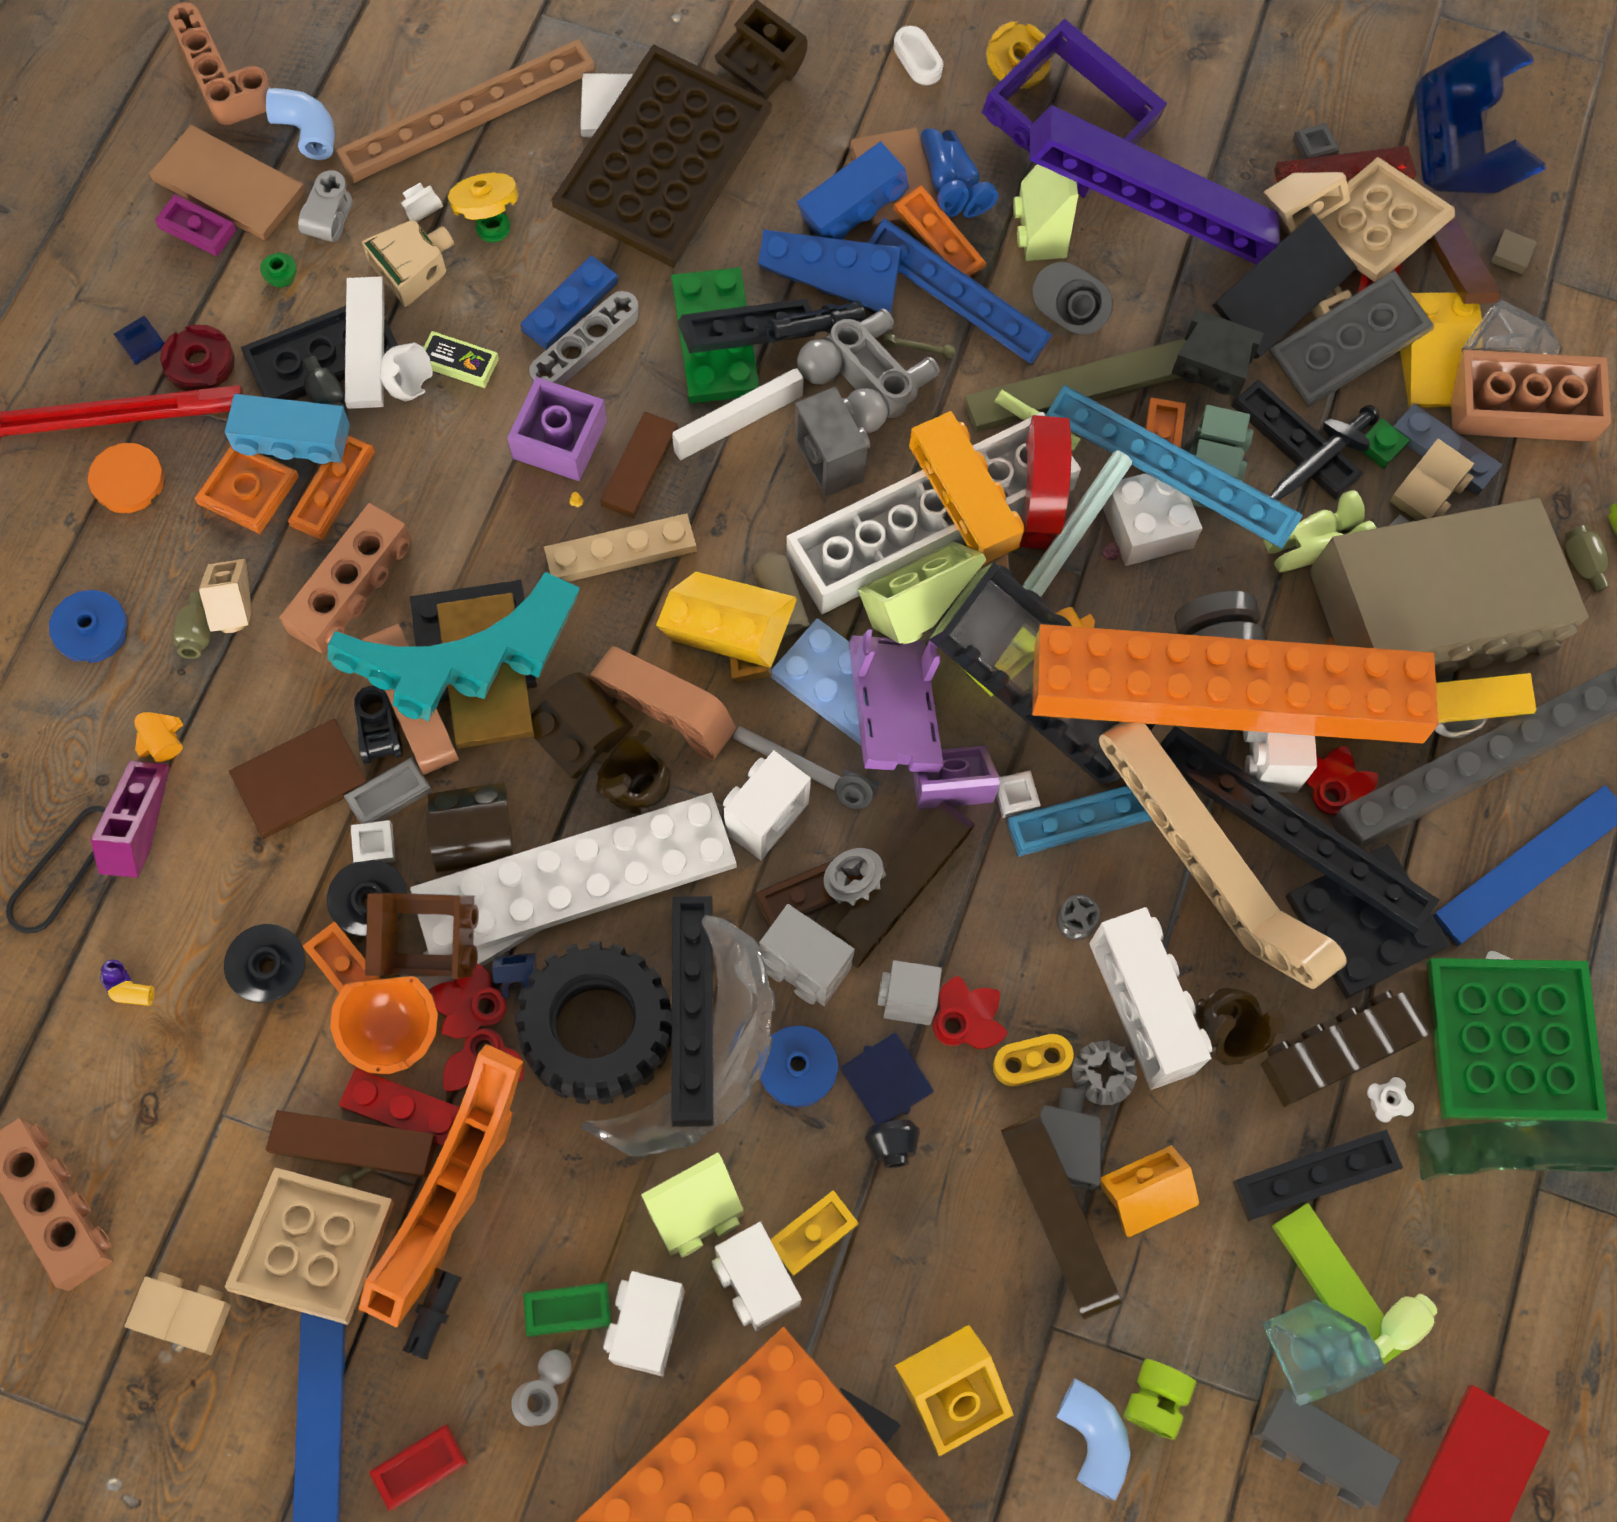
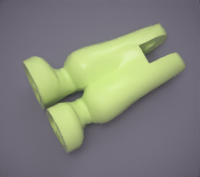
(1317, 530)

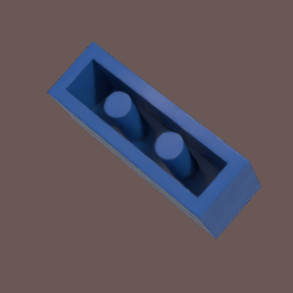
(854, 193)

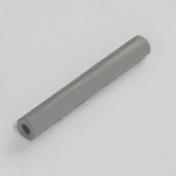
(766, 747)

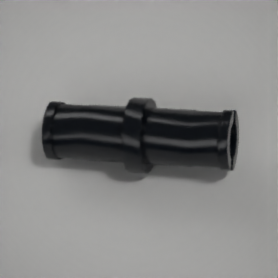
(431, 1314)

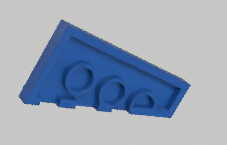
(834, 266)

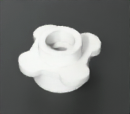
(1383, 1109)

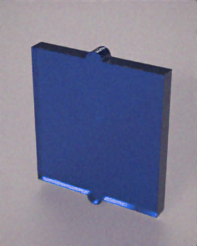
(886, 1079)

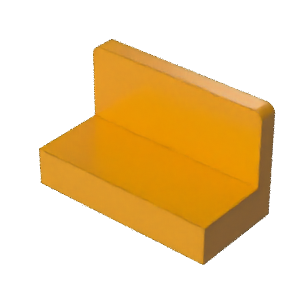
(1151, 1190)

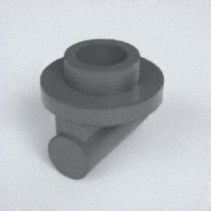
(856, 790)

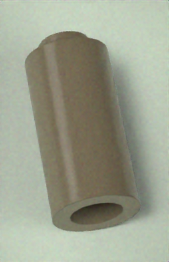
(775, 574)

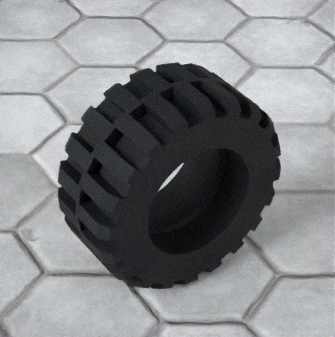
(586, 971)

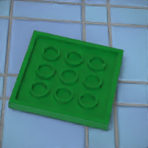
(1515, 1040)

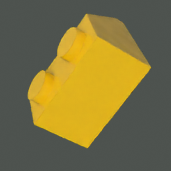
(954, 1389)

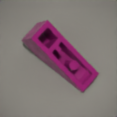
(130, 820)

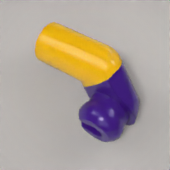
(120, 986)

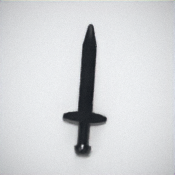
(1341, 436)

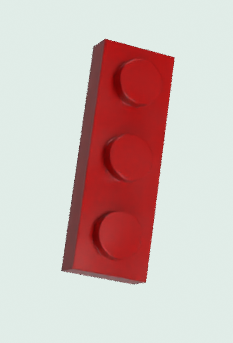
(397, 1105)

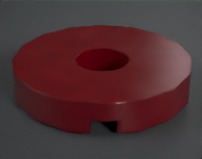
(201, 375)

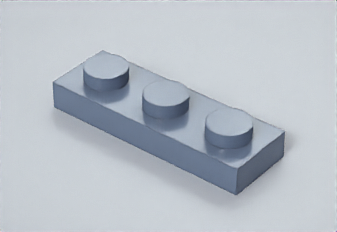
(1423, 432)

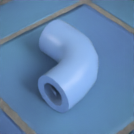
(307, 114)
(1105, 1438)

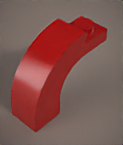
(1047, 480)

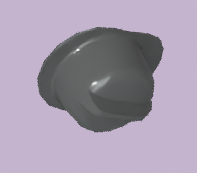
(1072, 298)

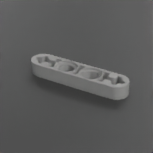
(580, 338)

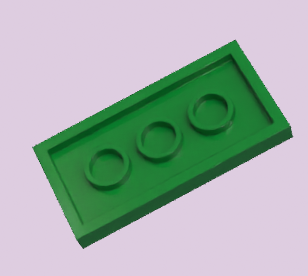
(720, 372)

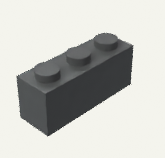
(1325, 1450)

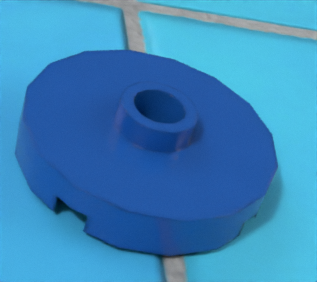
(97, 640)
(804, 1086)

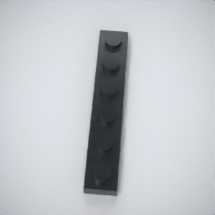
(692, 1014)

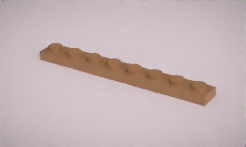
(465, 110)

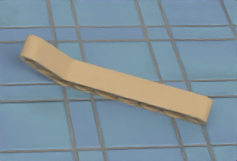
(1215, 861)

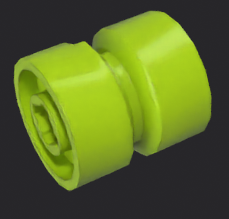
(1160, 1383)

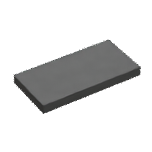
(1351, 338)

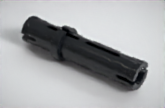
(812, 322)

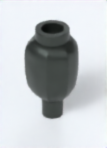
(322, 384)

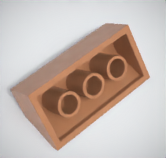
(1531, 396)

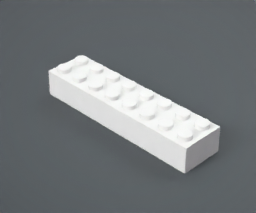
(897, 525)

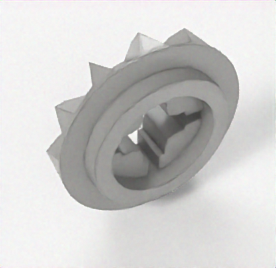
(852, 864)
(1117, 1086)

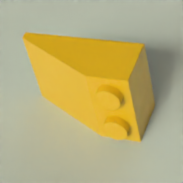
(1434, 359)

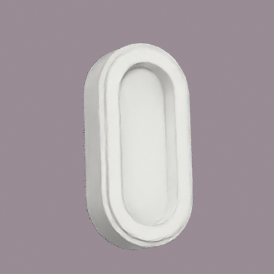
(918, 55)

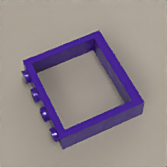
(1093, 65)

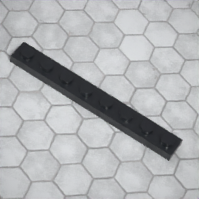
(1299, 832)

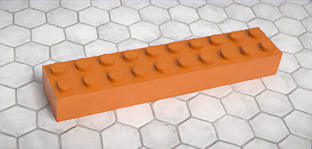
(1234, 684)

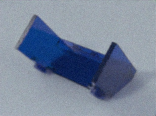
(1451, 121)

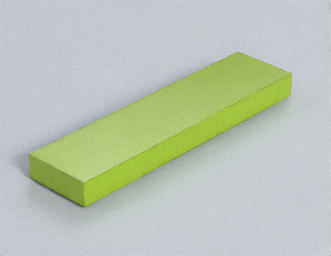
(1329, 1270)

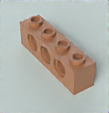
(347, 559)
(89, 1249)

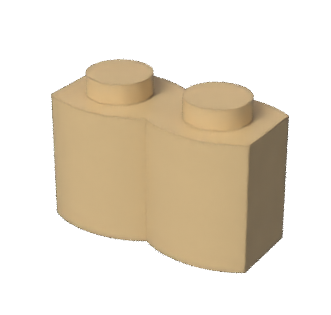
(1433, 482)
(179, 1314)

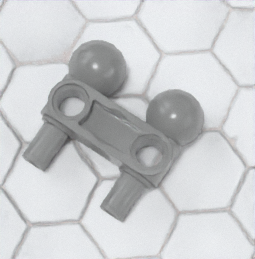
(866, 368)

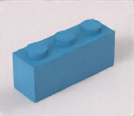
(287, 428)

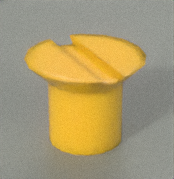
(576, 500)

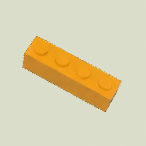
(965, 486)

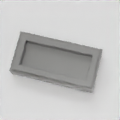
(388, 793)

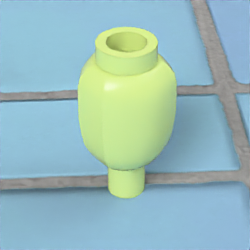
(1406, 1324)

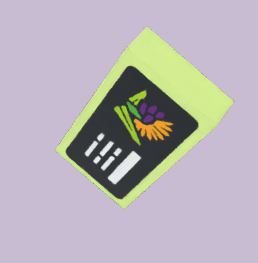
(460, 359)

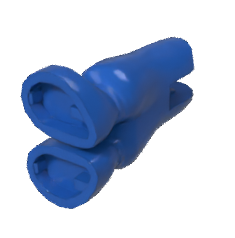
(955, 175)

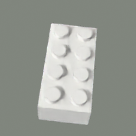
(1150, 998)

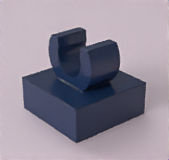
(513, 969)

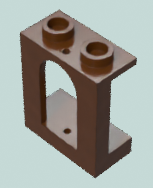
(383, 935)

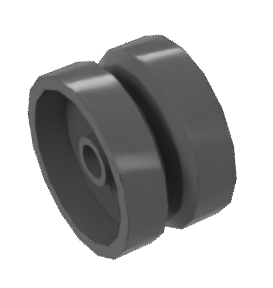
(1221, 615)

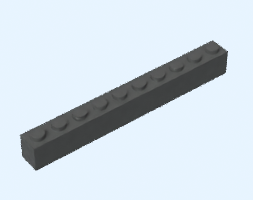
(1479, 761)

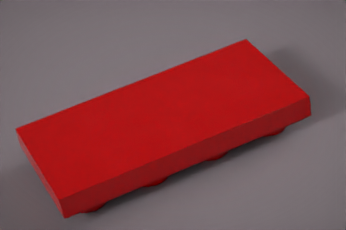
(1479, 1463)

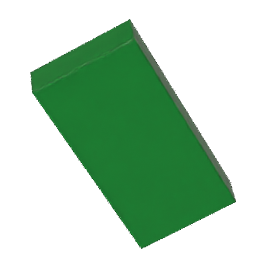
(567, 1309)

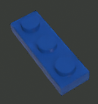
(569, 302)

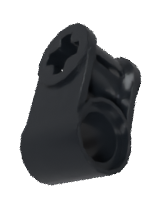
(376, 732)

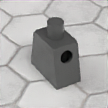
(1075, 1138)

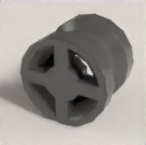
(1081, 909)

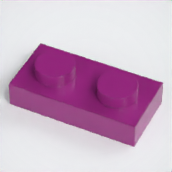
(195, 225)

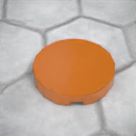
(126, 477)

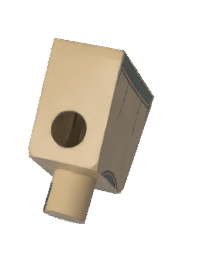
(408, 258)

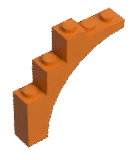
(448, 1191)

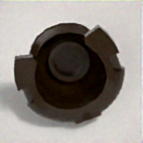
(634, 775)
(1237, 1025)

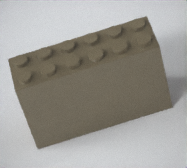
(1453, 586)

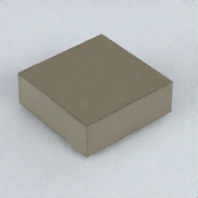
(1513, 251)

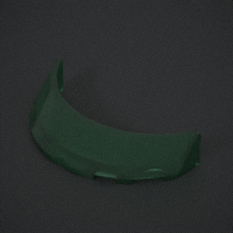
(1518, 1146)

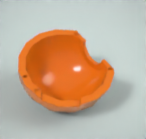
(384, 1023)

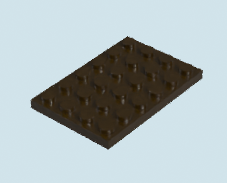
(662, 155)

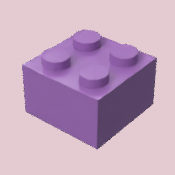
(557, 429)

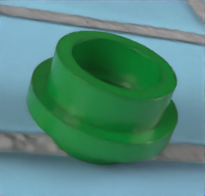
(496, 234)
(278, 277)

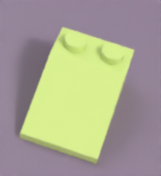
(1046, 214)
(919, 593)
(694, 1206)

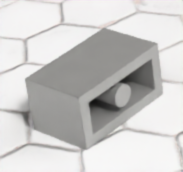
(910, 992)

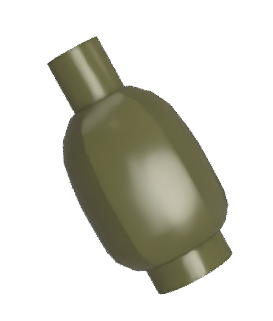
(1587, 556)
(191, 628)

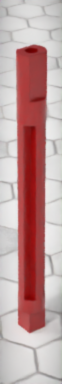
(118, 410)

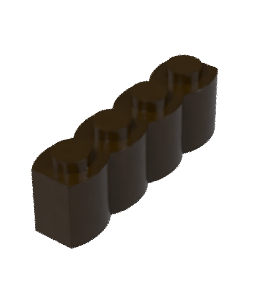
(1344, 1048)

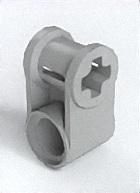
(326, 207)

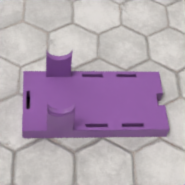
(897, 703)

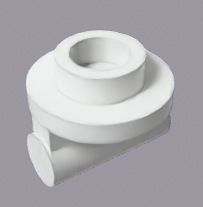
(420, 202)

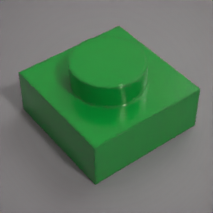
(1385, 443)

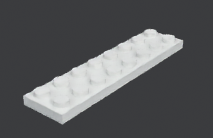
(584, 874)

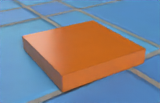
(247, 489)

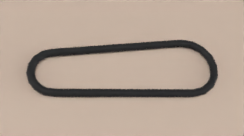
(40, 865)

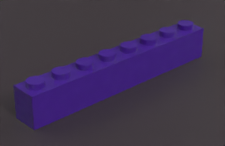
(1152, 185)

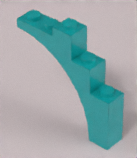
(469, 664)

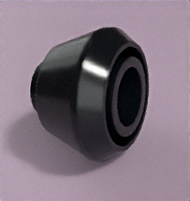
(893, 1142)

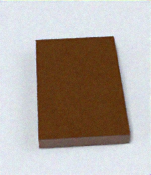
(298, 778)

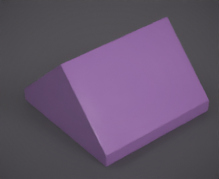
(964, 779)

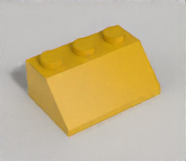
(727, 617)

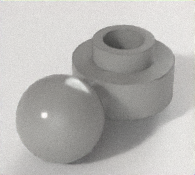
(553, 1370)

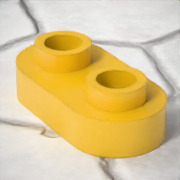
(1031, 1059)

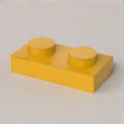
(813, 1233)

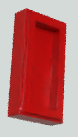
(418, 1467)

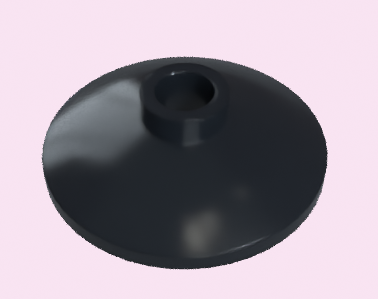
(352, 887)
(254, 948)

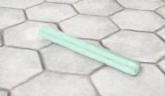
(1078, 523)

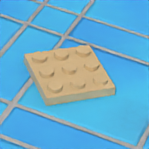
(1385, 219)
(310, 1245)

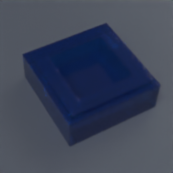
(139, 340)

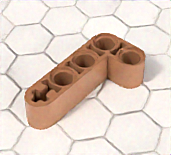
(228, 95)
(667, 699)
(427, 739)

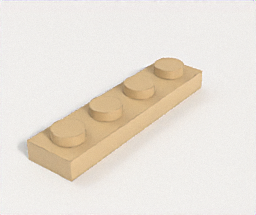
(621, 548)

